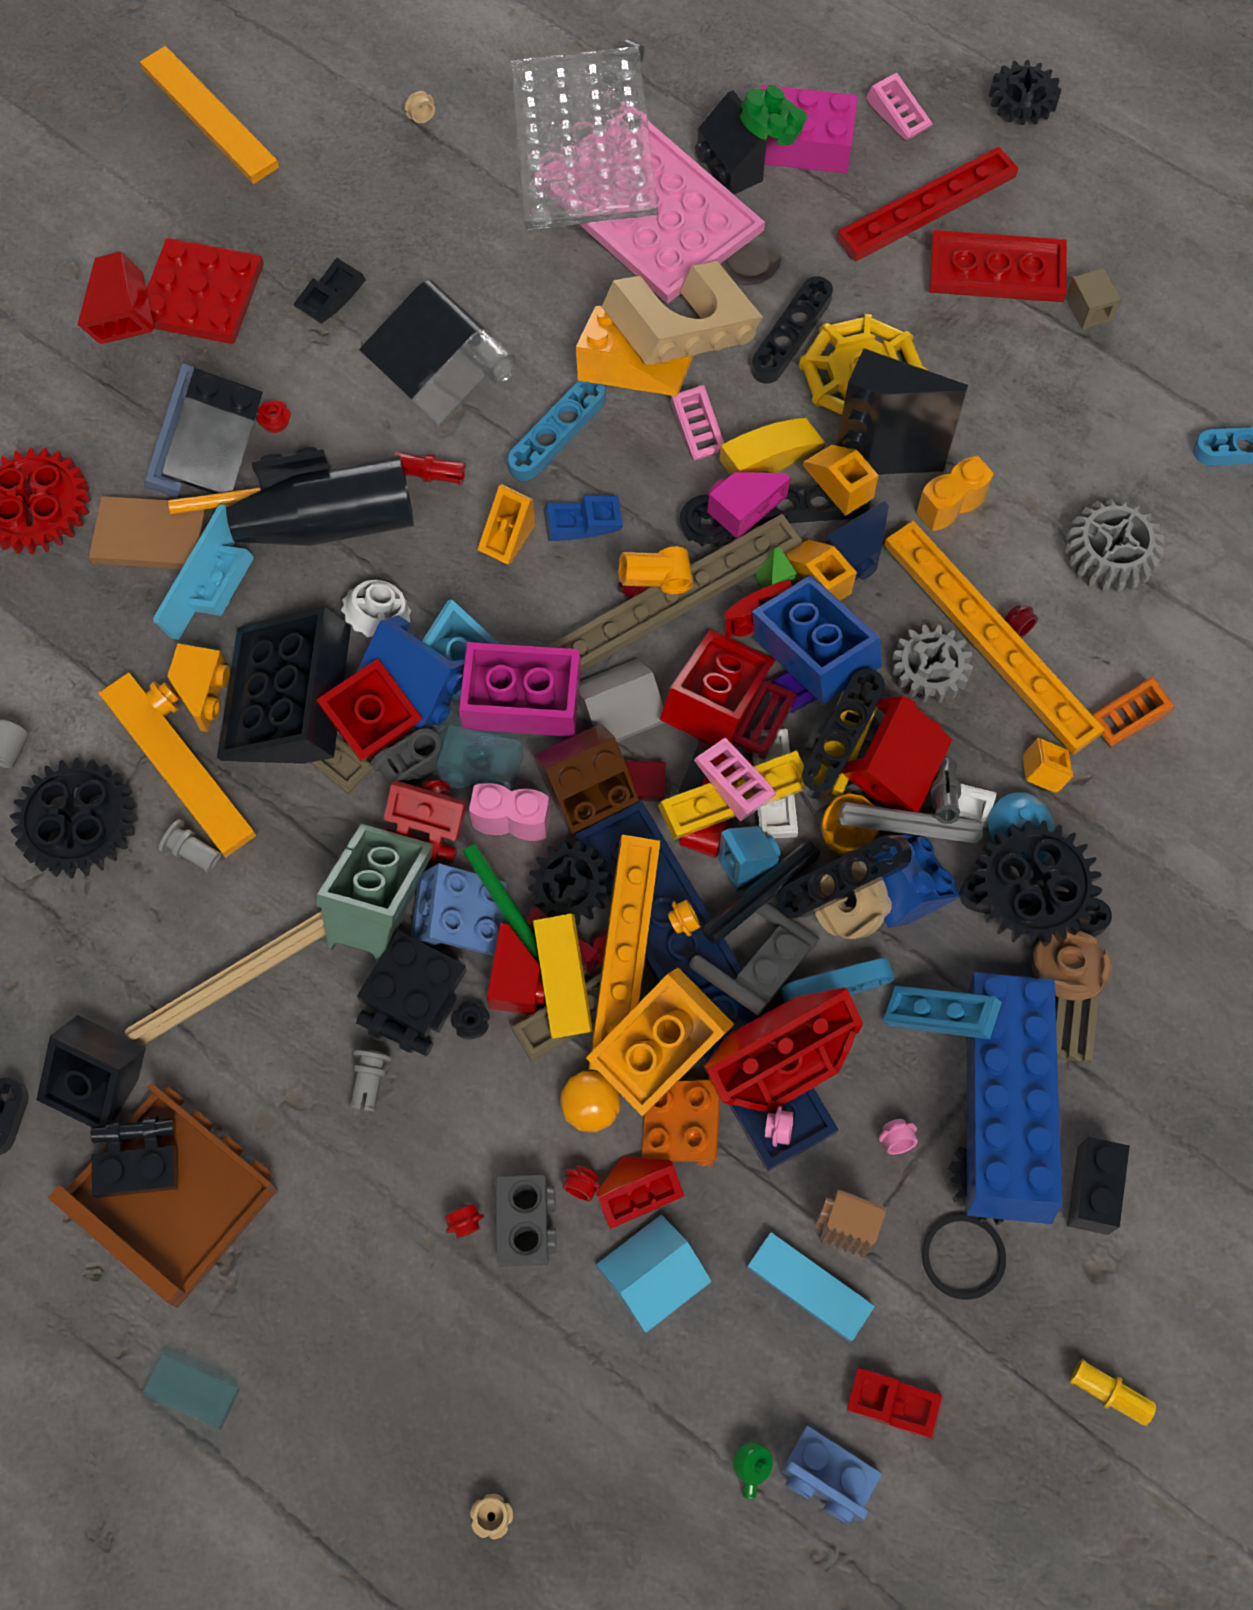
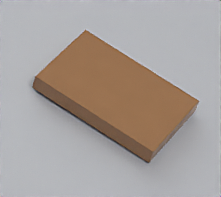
(144, 533)

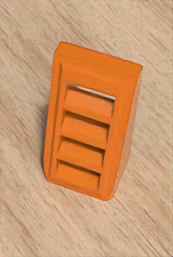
(1155, 693)

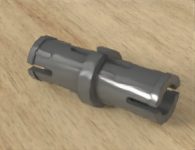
(946, 792)

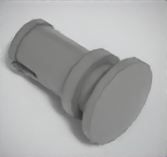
(186, 845)
(368, 1078)

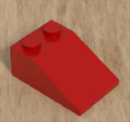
(715, 688)

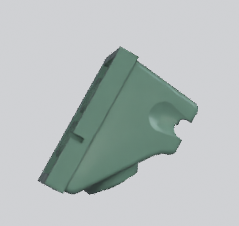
(371, 888)

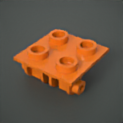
(684, 1124)

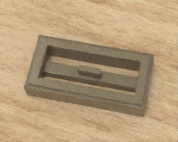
(1089, 1032)

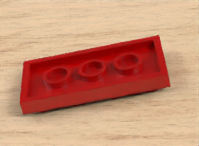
(998, 266)

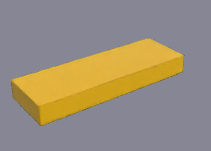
(563, 976)

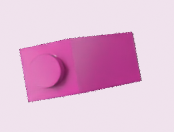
(746, 499)

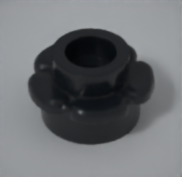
(475, 1029)

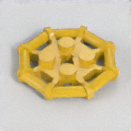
(847, 353)

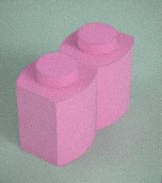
(502, 811)

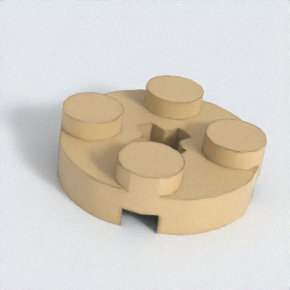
(856, 922)

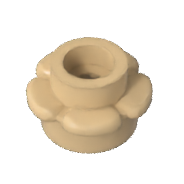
(420, 107)
(481, 1524)

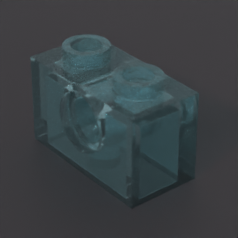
(466, 746)

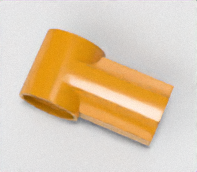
(664, 569)

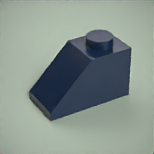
(862, 540)

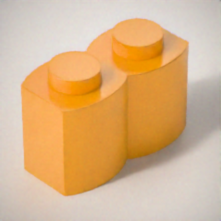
(954, 493)

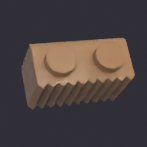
(850, 1223)

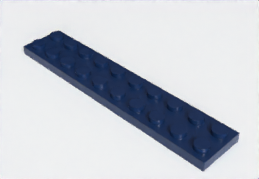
(671, 951)

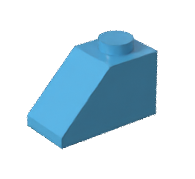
(747, 854)

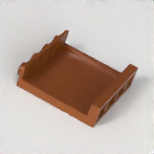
(178, 1233)

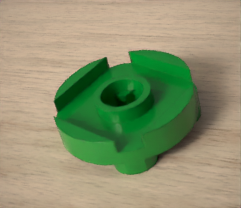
(772, 115)

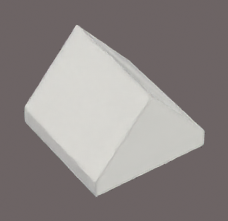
(976, 803)

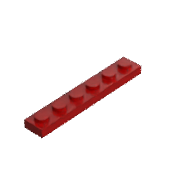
(927, 204)

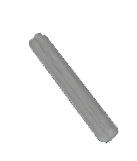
(908, 822)

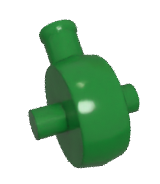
(752, 1466)

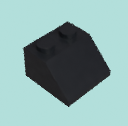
(730, 148)
(89, 1072)

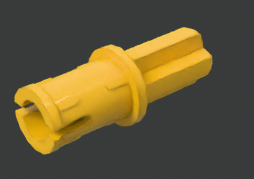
(1113, 1393)

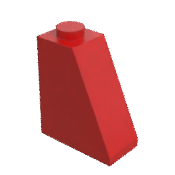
(115, 300)

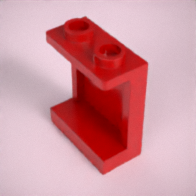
(901, 756)

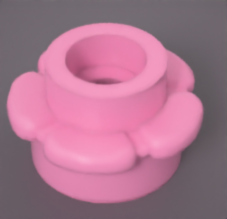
(779, 1126)
(898, 1136)

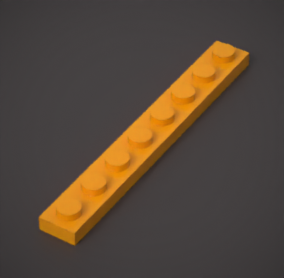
(994, 638)

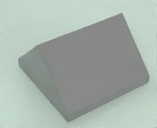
(622, 700)

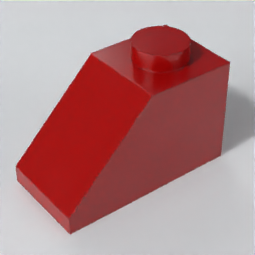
(515, 976)

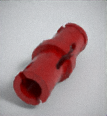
(432, 469)

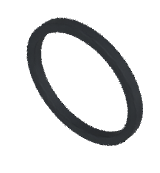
(998, 1241)

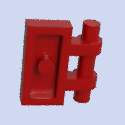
(426, 812)

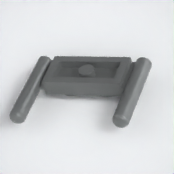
(770, 965)

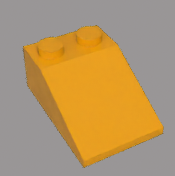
(610, 360)
(659, 1041)

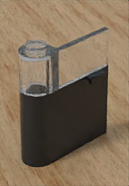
(437, 352)

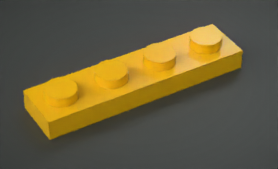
(706, 807)

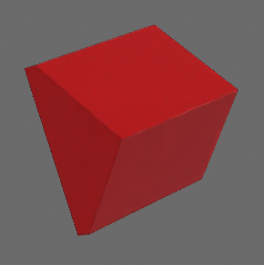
(369, 711)

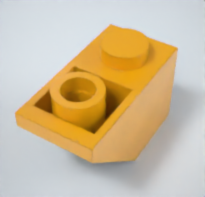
(843, 476)
(824, 565)
(198, 679)

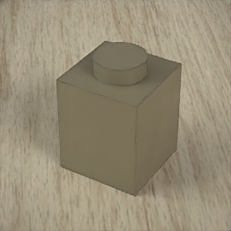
(1093, 298)

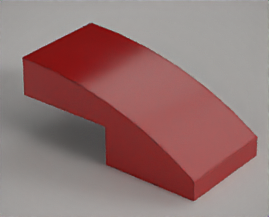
(895, 1403)

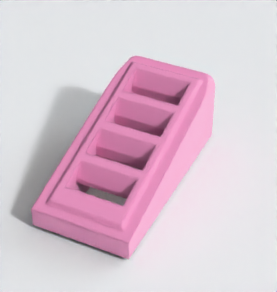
(901, 94)
(688, 398)
(733, 797)

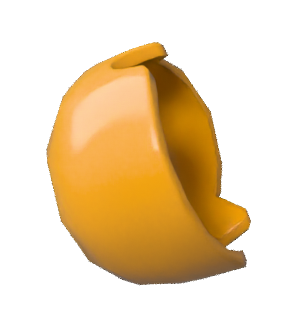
(841, 837)
(589, 1101)

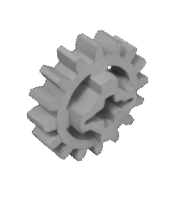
(942, 675)

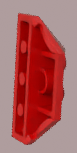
(785, 1051)

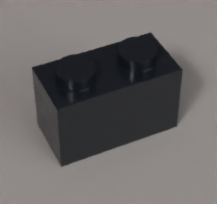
(1098, 1186)

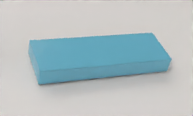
(811, 1287)

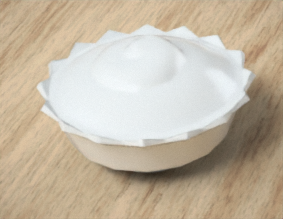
(371, 603)

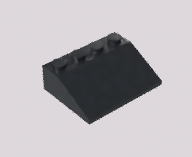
(900, 415)
(275, 686)

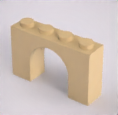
(664, 335)

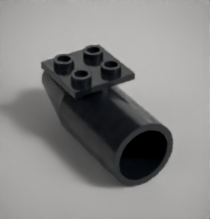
(316, 504)

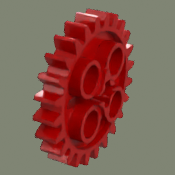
(62, 498)

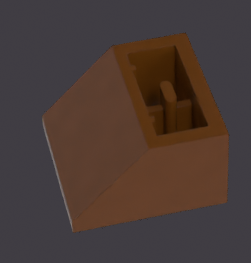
(587, 777)

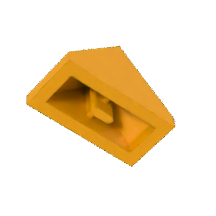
(507, 525)

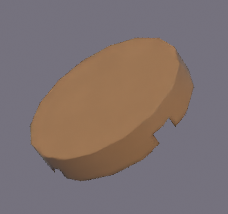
(1075, 965)

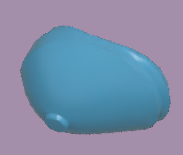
(1015, 810)

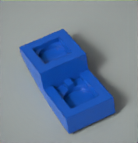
(587, 519)

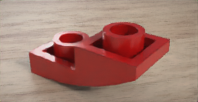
(739, 618)

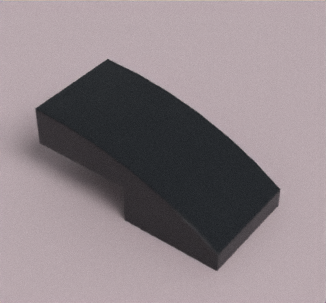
(326, 297)

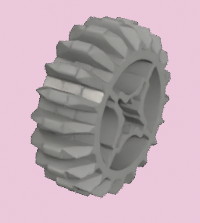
(1127, 563)

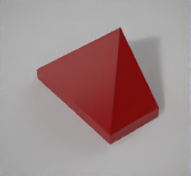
(637, 1188)

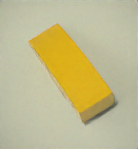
(771, 447)

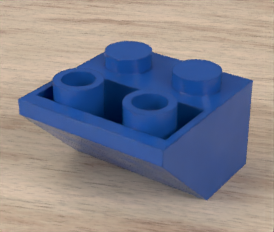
(919, 886)

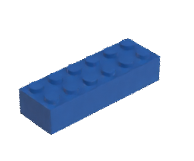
(1014, 1105)

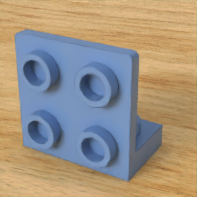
(456, 910)
(830, 1474)

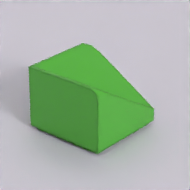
(776, 569)

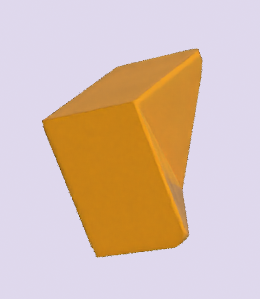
(1047, 765)

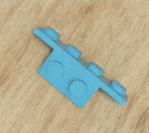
(206, 578)

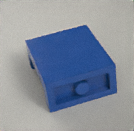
(417, 669)

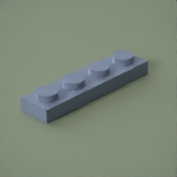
(153, 478)

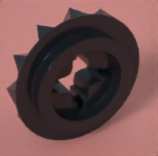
(691, 522)

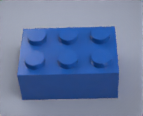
(816, 638)

